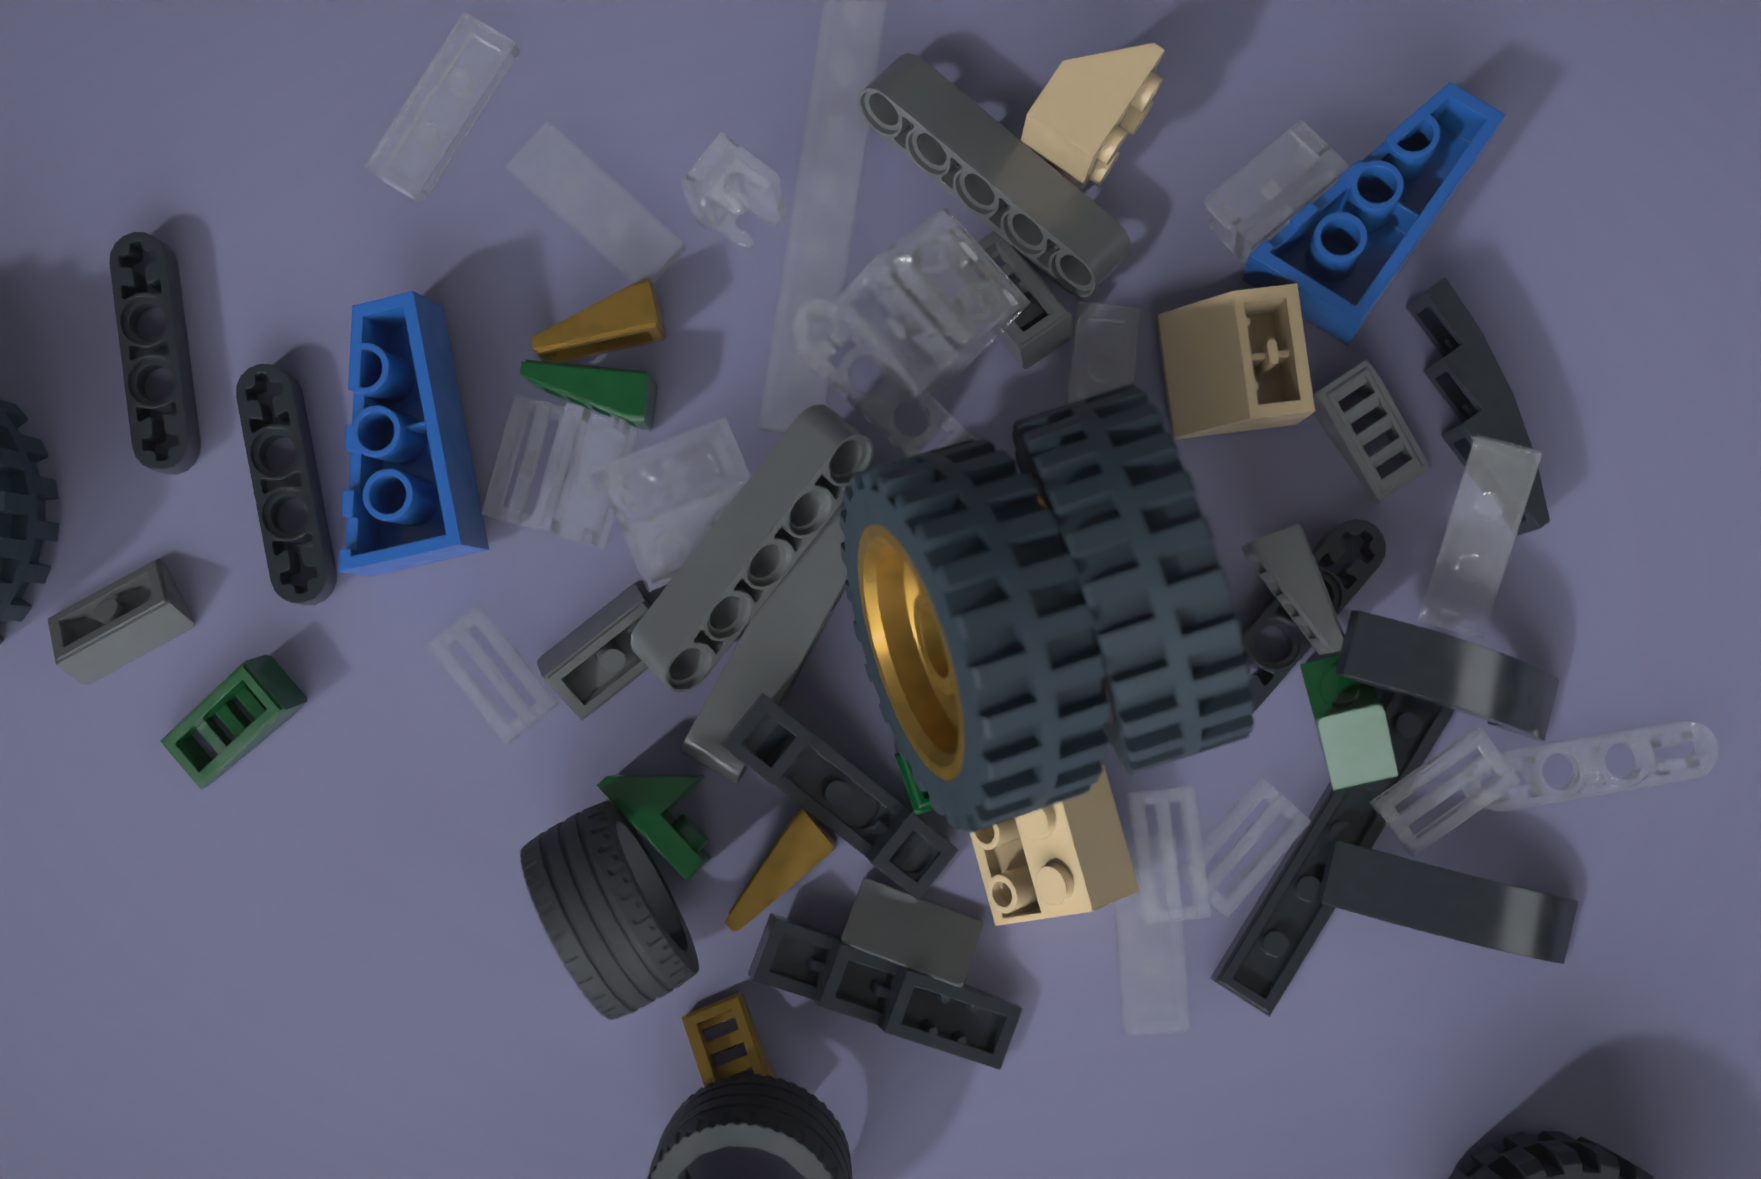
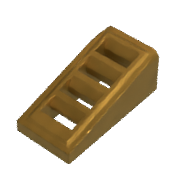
(613, 324)
(794, 854)
(704, 1051)

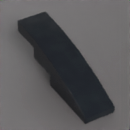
(1473, 386)
(884, 993)

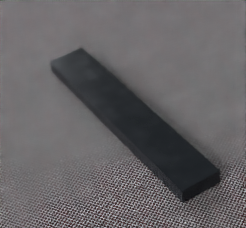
(1287, 912)

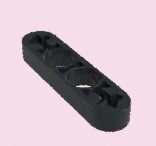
(145, 355)
(276, 487)
(1273, 613)

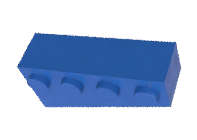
(1373, 219)
(408, 443)

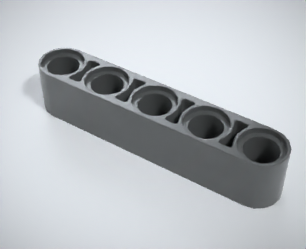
(994, 175)
(750, 547)
(771, 648)

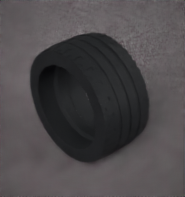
(608, 911)
(754, 1114)

